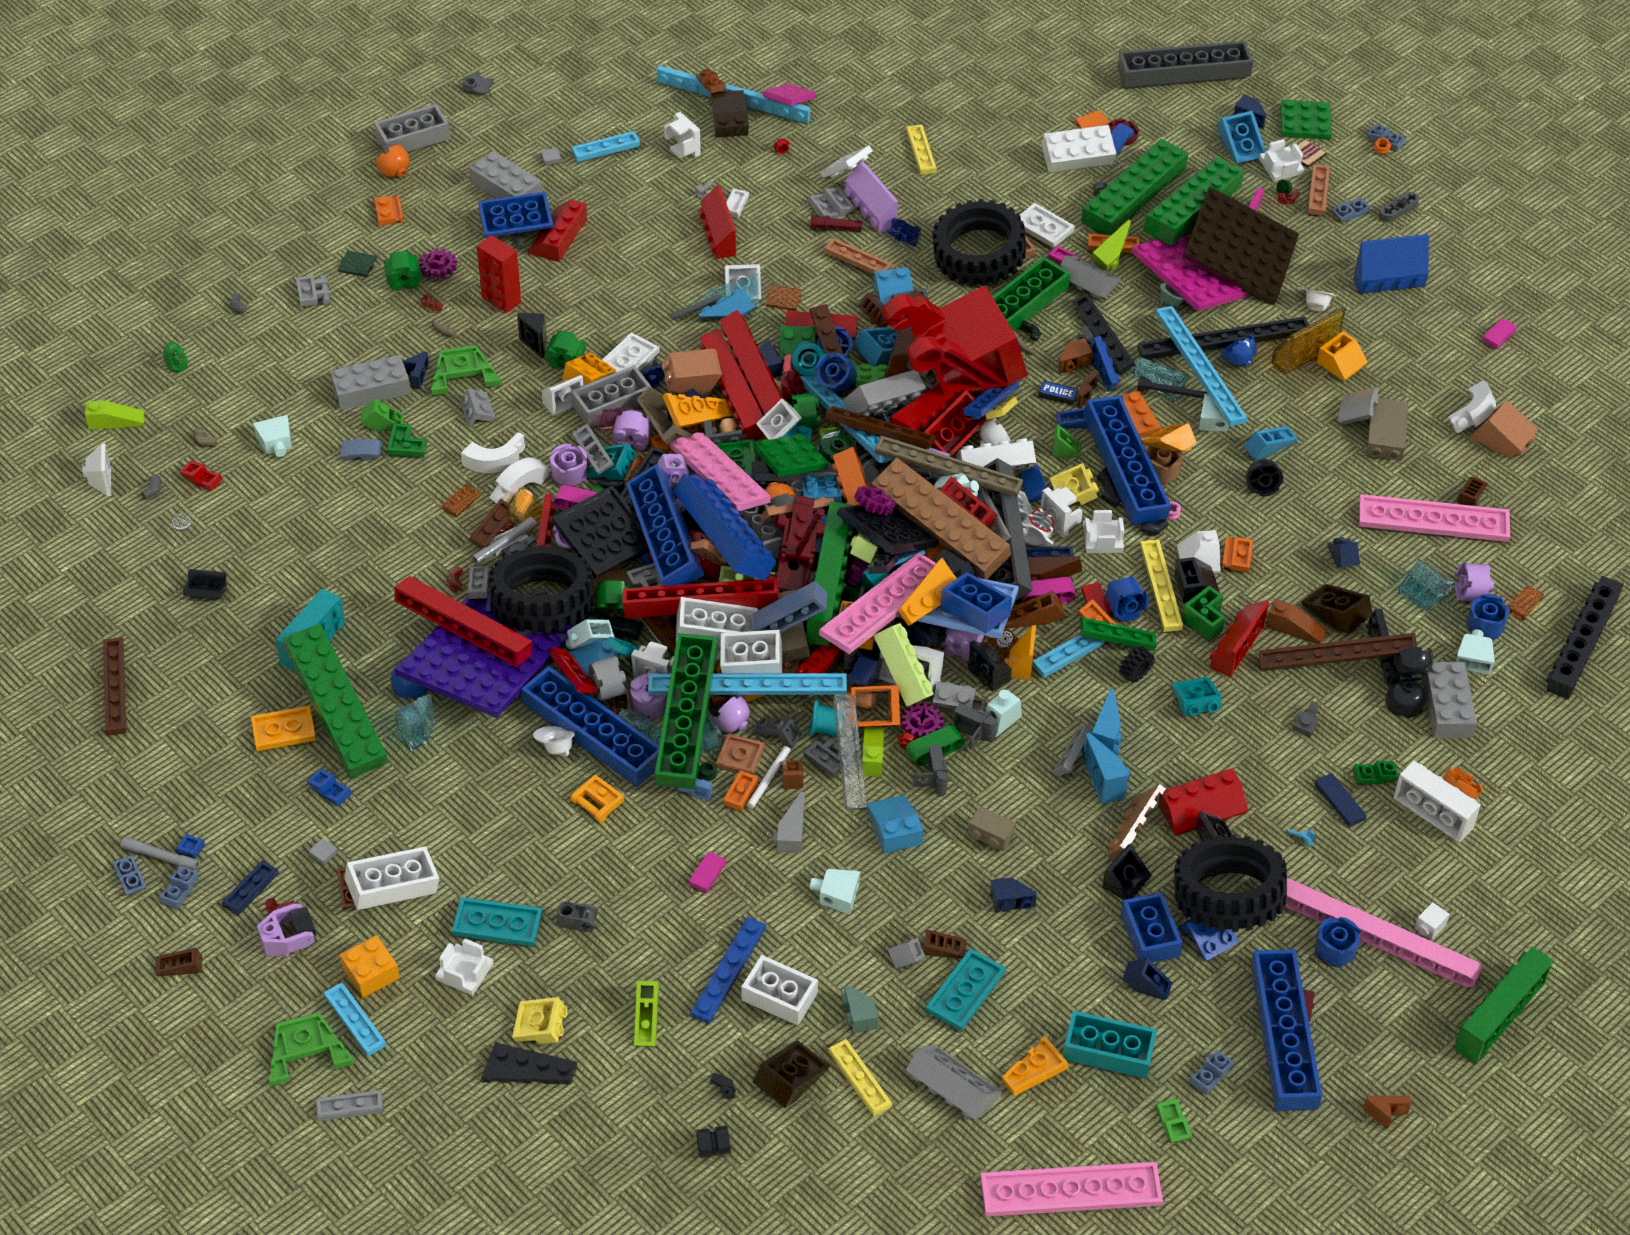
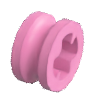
(1174, 515)

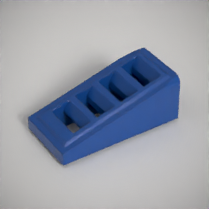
(1076, 423)

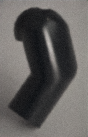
(726, 1085)

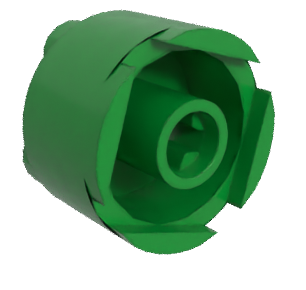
(402, 270)
(563, 348)
(806, 407)
(610, 596)

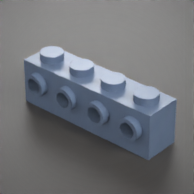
(791, 609)

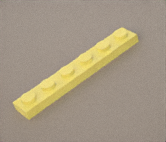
(1161, 585)

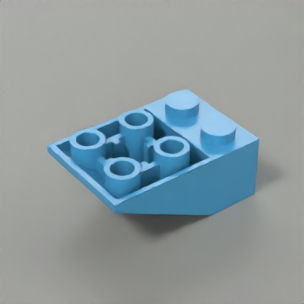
(819, 487)

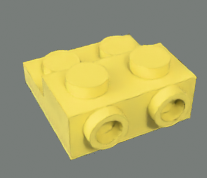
(1078, 482)
(540, 1020)

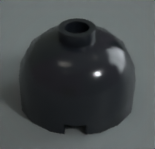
(1264, 477)
(1413, 663)
(1405, 698)

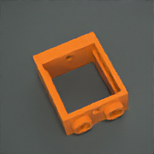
(893, 703)

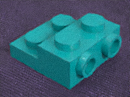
(621, 456)
(1197, 696)

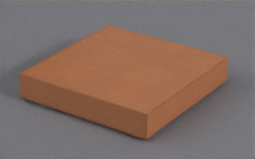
(739, 754)

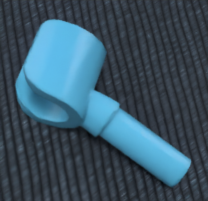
(1307, 836)

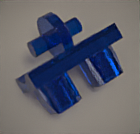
(903, 231)
(654, 373)

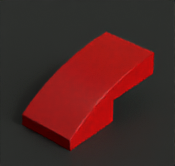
(199, 475)
(1095, 592)

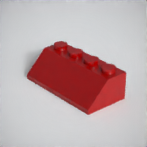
(567, 222)
(718, 224)
(797, 318)
(954, 427)
(1239, 638)
(1215, 794)

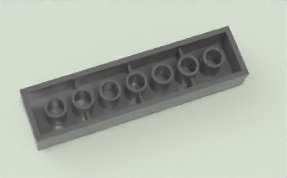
(1185, 64)
(1016, 567)

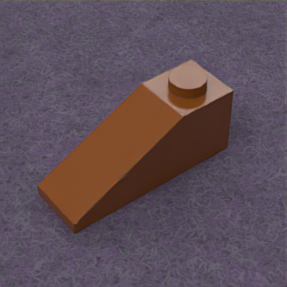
(1036, 611)
(1292, 621)

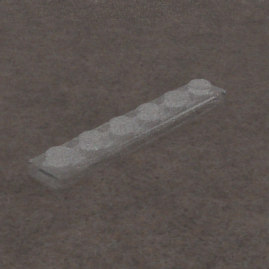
(849, 752)

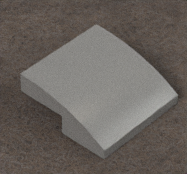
(831, 203)
(1358, 406)

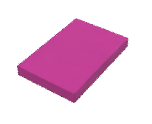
(789, 94)

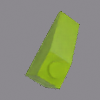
(1109, 252)
(112, 415)
(873, 751)
(646, 1013)

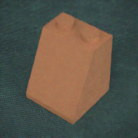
(692, 370)
(1505, 431)

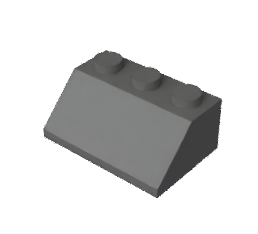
(1089, 276)

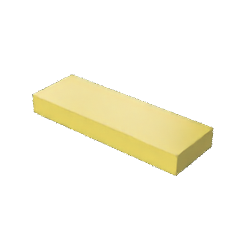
(1002, 408)

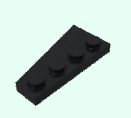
(1378, 628)
(518, 1064)

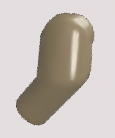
(202, 439)

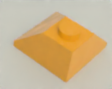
(1172, 438)
(1022, 655)

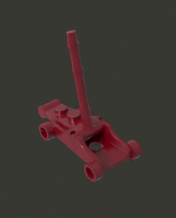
(797, 543)

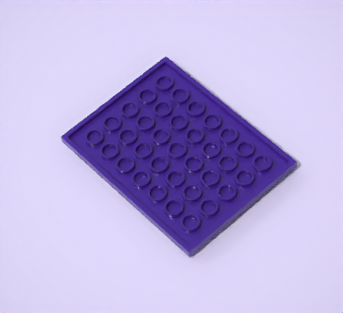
(472, 674)

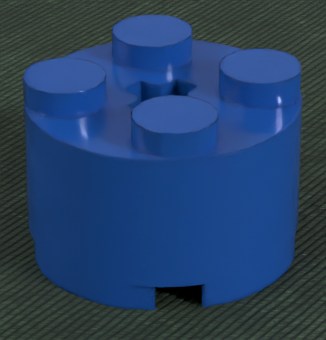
(842, 379)
(1126, 598)
(1488, 615)
(1337, 941)

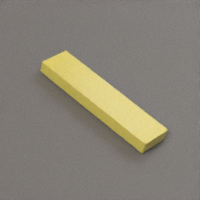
(921, 149)
(859, 1077)

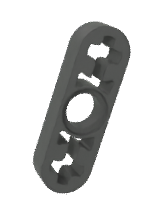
(1402, 201)

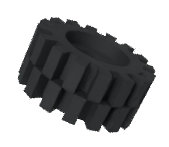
(1136, 664)

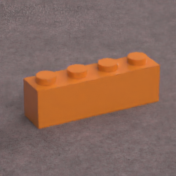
(850, 473)

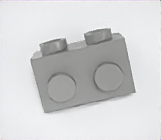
(476, 406)
(950, 695)

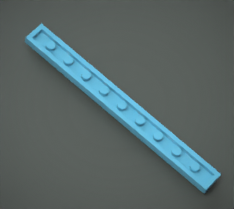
(753, 99)
(1201, 366)
(829, 398)
(763, 684)

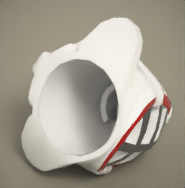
(1038, 528)

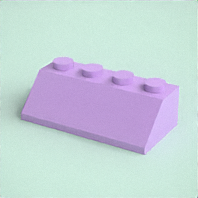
(871, 197)

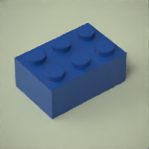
(976, 602)
(1151, 927)

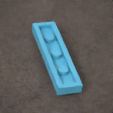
(606, 146)
(1065, 654)
(355, 1019)

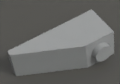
(791, 828)

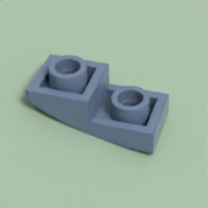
(1384, 132)
(1352, 210)
(362, 448)
(129, 875)
(180, 886)
(1212, 1072)

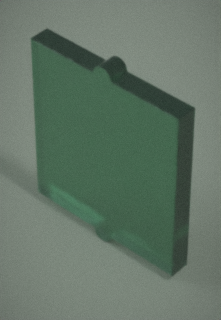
(357, 263)

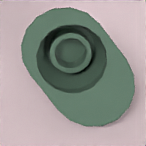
(1169, 296)

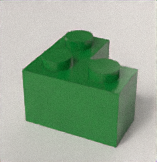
(1204, 613)

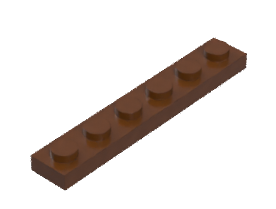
(826, 333)
(886, 429)
(114, 686)

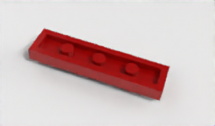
(545, 532)
(573, 671)

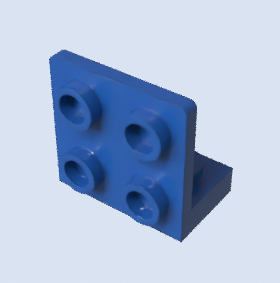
(1209, 941)

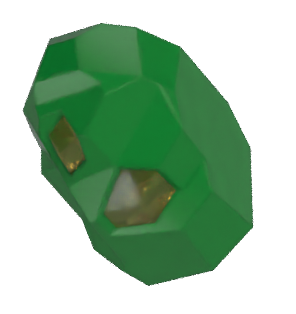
(175, 357)

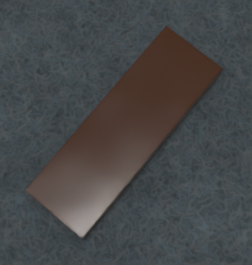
(491, 525)

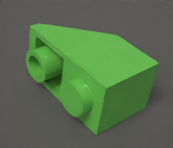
(380, 416)

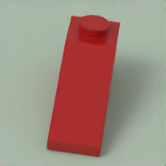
(968, 501)

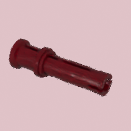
(830, 223)

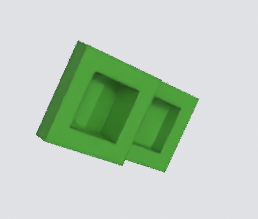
(1173, 1122)

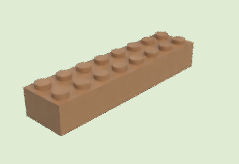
(943, 518)

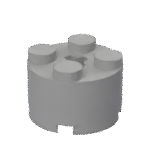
(607, 678)

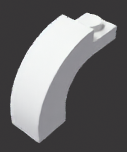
(1477, 410)
(493, 460)
(518, 475)

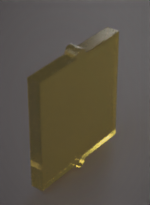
(525, 506)

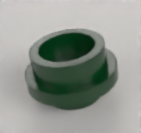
(1284, 186)
(707, 771)

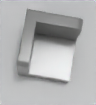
(906, 952)

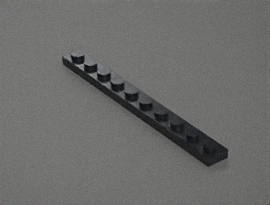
(1225, 337)

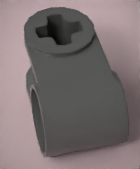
(577, 916)

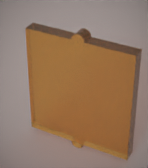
(784, 297)

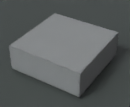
(551, 156)
(323, 851)

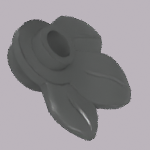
(476, 84)

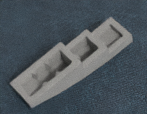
(593, 449)

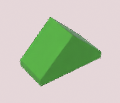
(1065, 444)

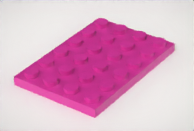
(1187, 279)

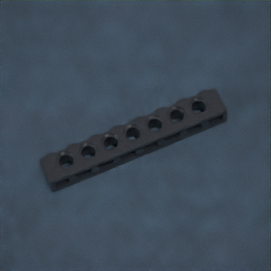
(1585, 636)

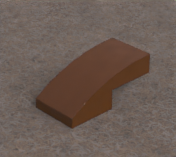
(1086, 388)

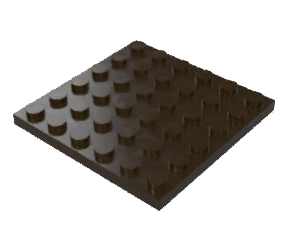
(1241, 245)

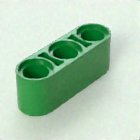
(947, 737)

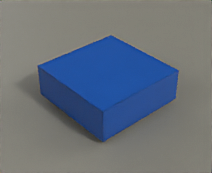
(190, 846)

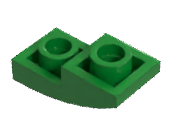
(1375, 774)

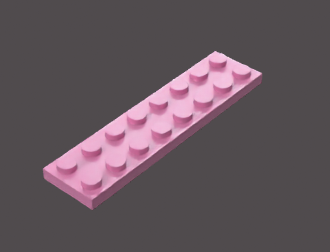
(714, 464)
(1434, 518)
(877, 606)
(1071, 1189)

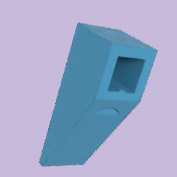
(724, 307)

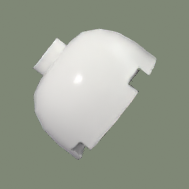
(993, 433)

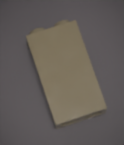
(653, 404)
(1388, 429)
(793, 640)

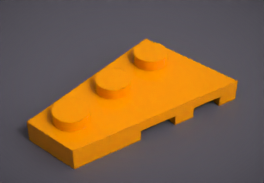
(1039, 1065)

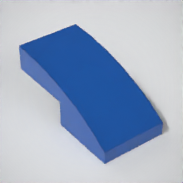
(1120, 136)
(328, 787)

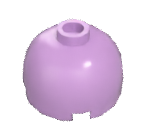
(733, 715)

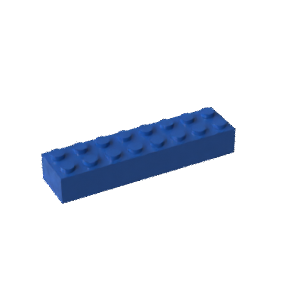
(1126, 460)
(724, 526)
(664, 527)
(593, 724)
(1286, 1030)

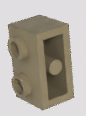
(991, 828)

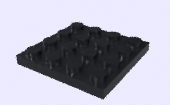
(602, 531)
(890, 531)

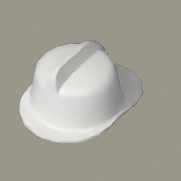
(1317, 299)
(555, 739)

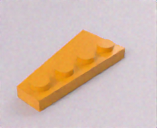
(695, 410)
(927, 593)

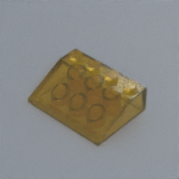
(1305, 344)

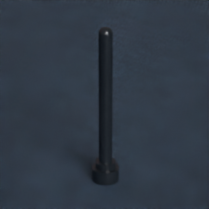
(1144, 384)

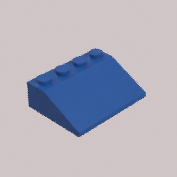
(515, 214)
(1392, 264)

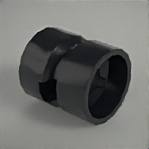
(715, 1141)

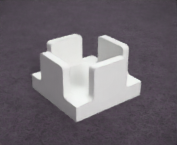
(685, 134)
(1282, 161)
(1056, 504)
(1103, 533)
(651, 659)
(463, 966)

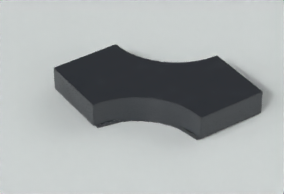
(1110, 493)

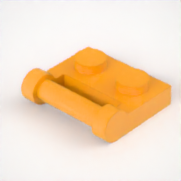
(601, 793)

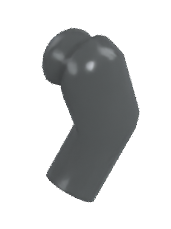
(236, 305)
(154, 487)

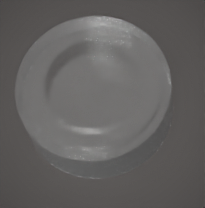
(181, 522)

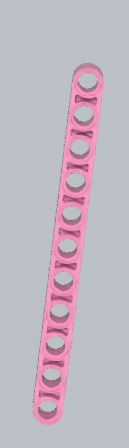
(1385, 935)

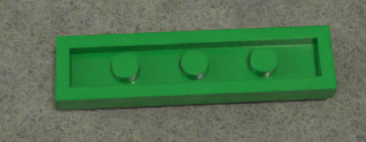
(1118, 634)

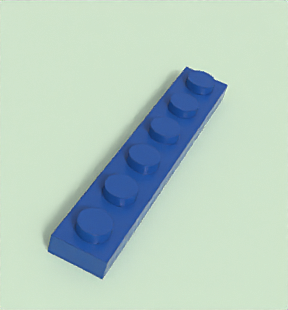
(989, 400)
(728, 970)

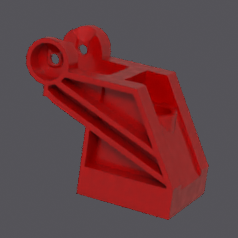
(961, 342)

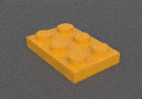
(283, 728)

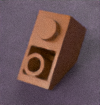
(1075, 356)

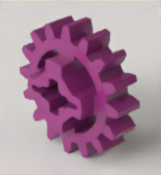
(438, 263)
(874, 500)
(855, 571)
(912, 720)

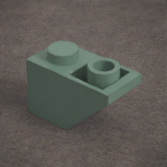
(860, 1010)

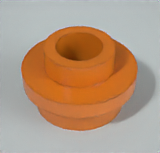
(1382, 142)

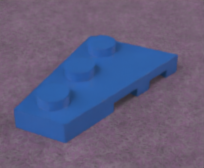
(1104, 363)

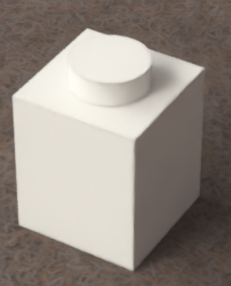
(1432, 921)

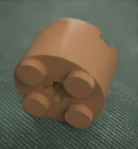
(1166, 463)

